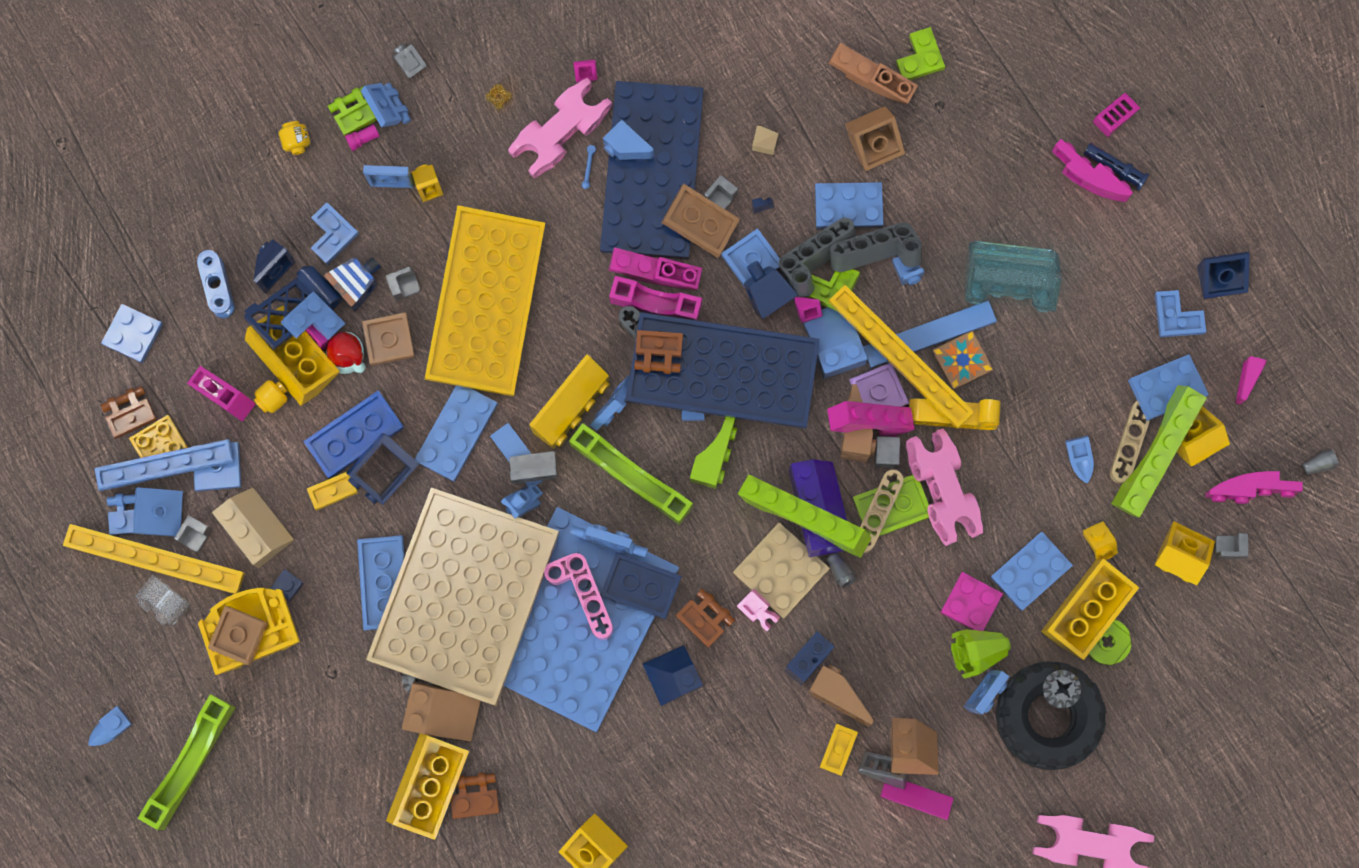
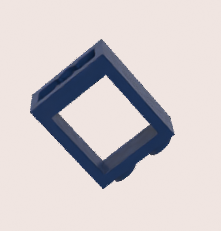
(398, 452)
(802, 665)

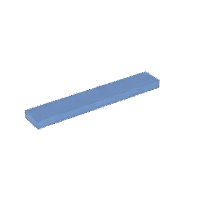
(938, 331)
(164, 465)

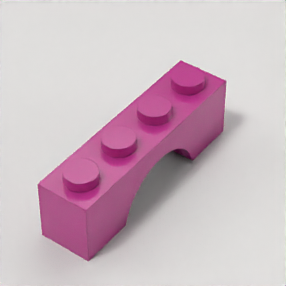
(631, 293)
(854, 416)

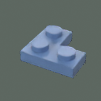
(337, 236)
(313, 312)
(1173, 321)
(615, 404)

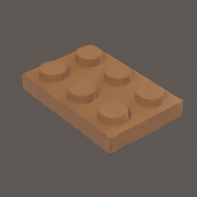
(700, 220)

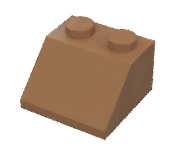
(875, 138)
(913, 747)

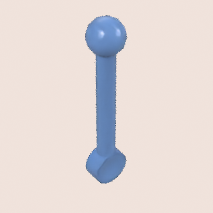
(591, 150)

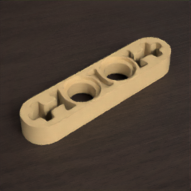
(1129, 440)
(881, 512)

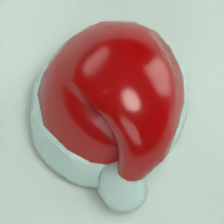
(346, 352)

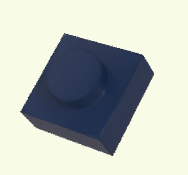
(288, 584)

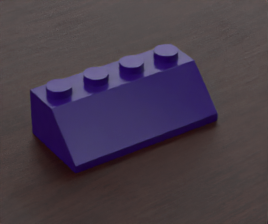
(818, 485)

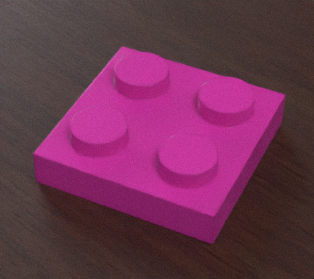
(971, 602)

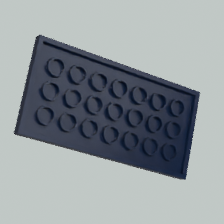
(643, 189)
(730, 372)

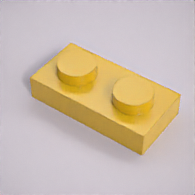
(331, 491)
(838, 749)

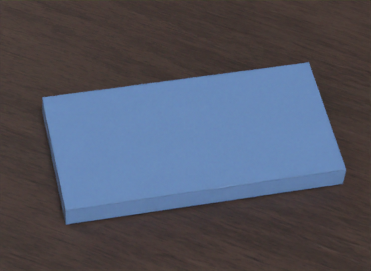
(378, 570)

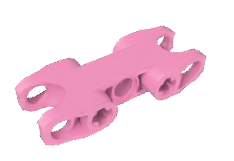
(547, 139)
(948, 498)
(1073, 842)

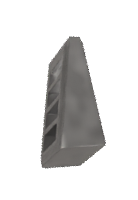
(882, 775)

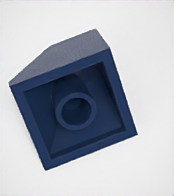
(271, 265)
(672, 675)

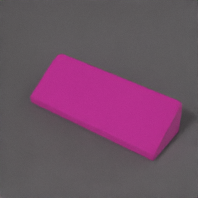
(919, 799)

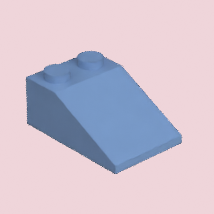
(838, 344)

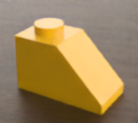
(427, 182)

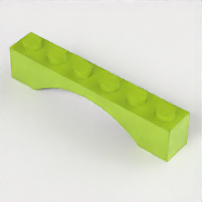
(1177, 420)
(708, 464)
(629, 474)
(826, 525)
(173, 788)

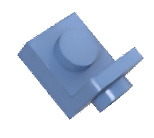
(907, 274)

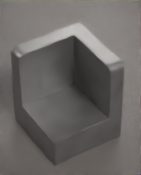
(722, 192)
(403, 283)
(887, 452)
(193, 534)
(1231, 546)

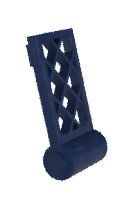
(308, 281)

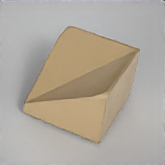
(764, 140)

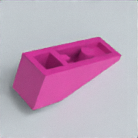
(221, 393)

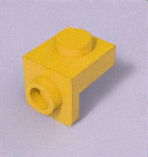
(1101, 541)

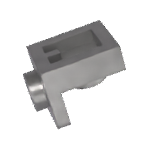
(408, 59)

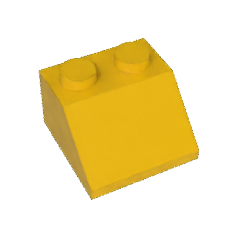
(1203, 439)
(1185, 553)
(593, 845)

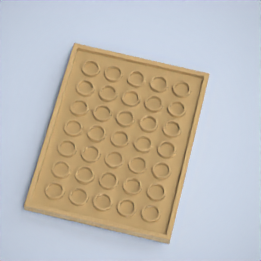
(463, 596)

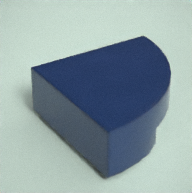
(759, 205)

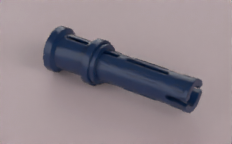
(1127, 171)

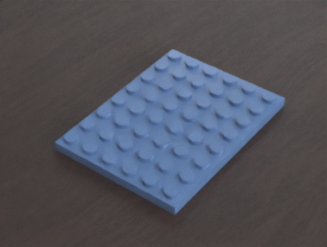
(558, 654)

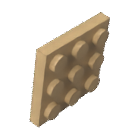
(781, 570)

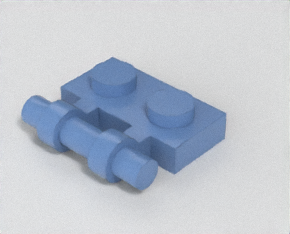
(385, 104)
(122, 520)

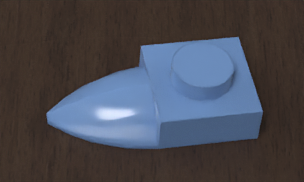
(1080, 457)
(109, 727)

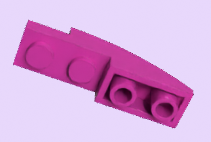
(1096, 180)
(654, 270)
(1244, 487)

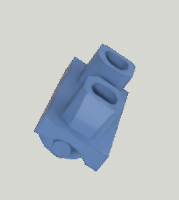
(522, 501)

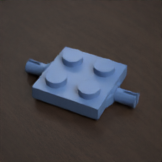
(618, 541)

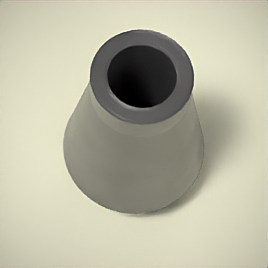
(1321, 462)
(842, 572)

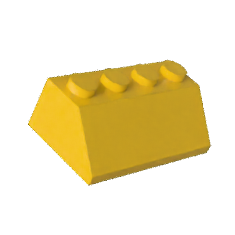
(295, 363)
(570, 402)
(1090, 609)
(427, 786)

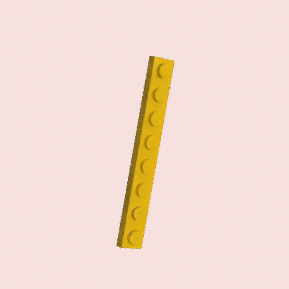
(901, 356)
(153, 559)

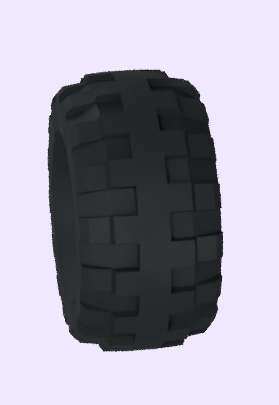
(1049, 753)

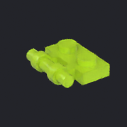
(355, 117)

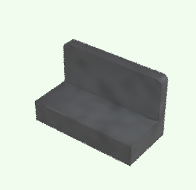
(533, 467)

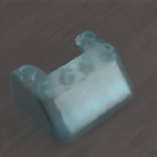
(1013, 273)

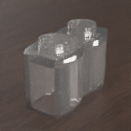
(162, 601)

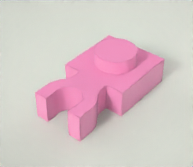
(755, 607)

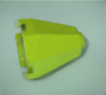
(978, 650)

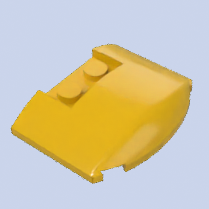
(263, 604)

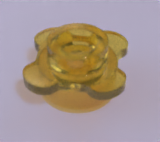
(498, 89)

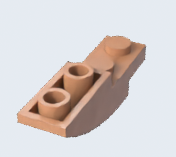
(872, 76)

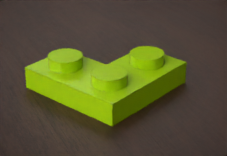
(926, 57)
(825, 290)

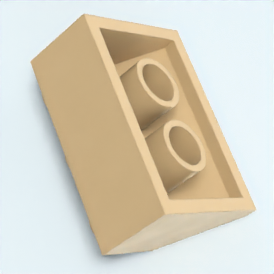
(253, 526)

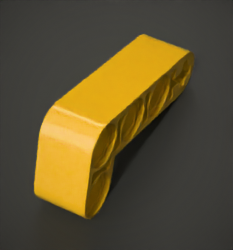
(985, 415)

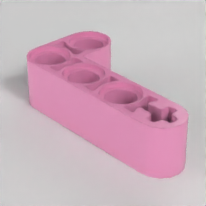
(585, 598)

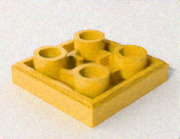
(158, 438)

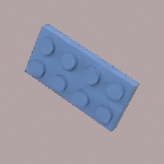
(456, 432)

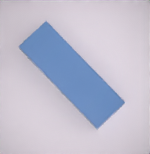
(511, 445)

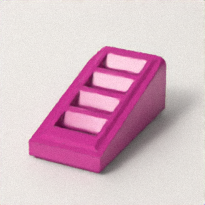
(1105, 126)
(1250, 373)

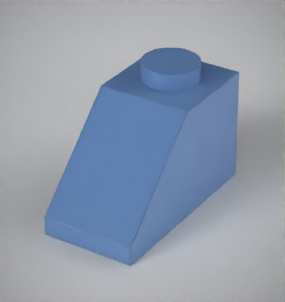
(626, 143)

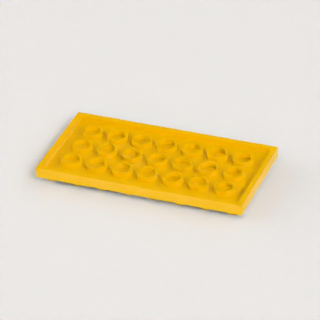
(485, 301)

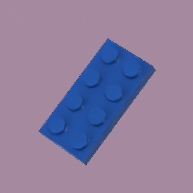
(352, 434)

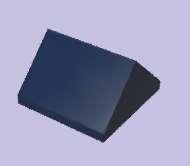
(1224, 275)

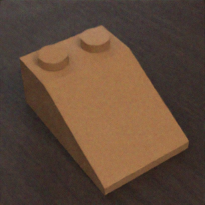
(857, 444)
(835, 691)
(440, 712)

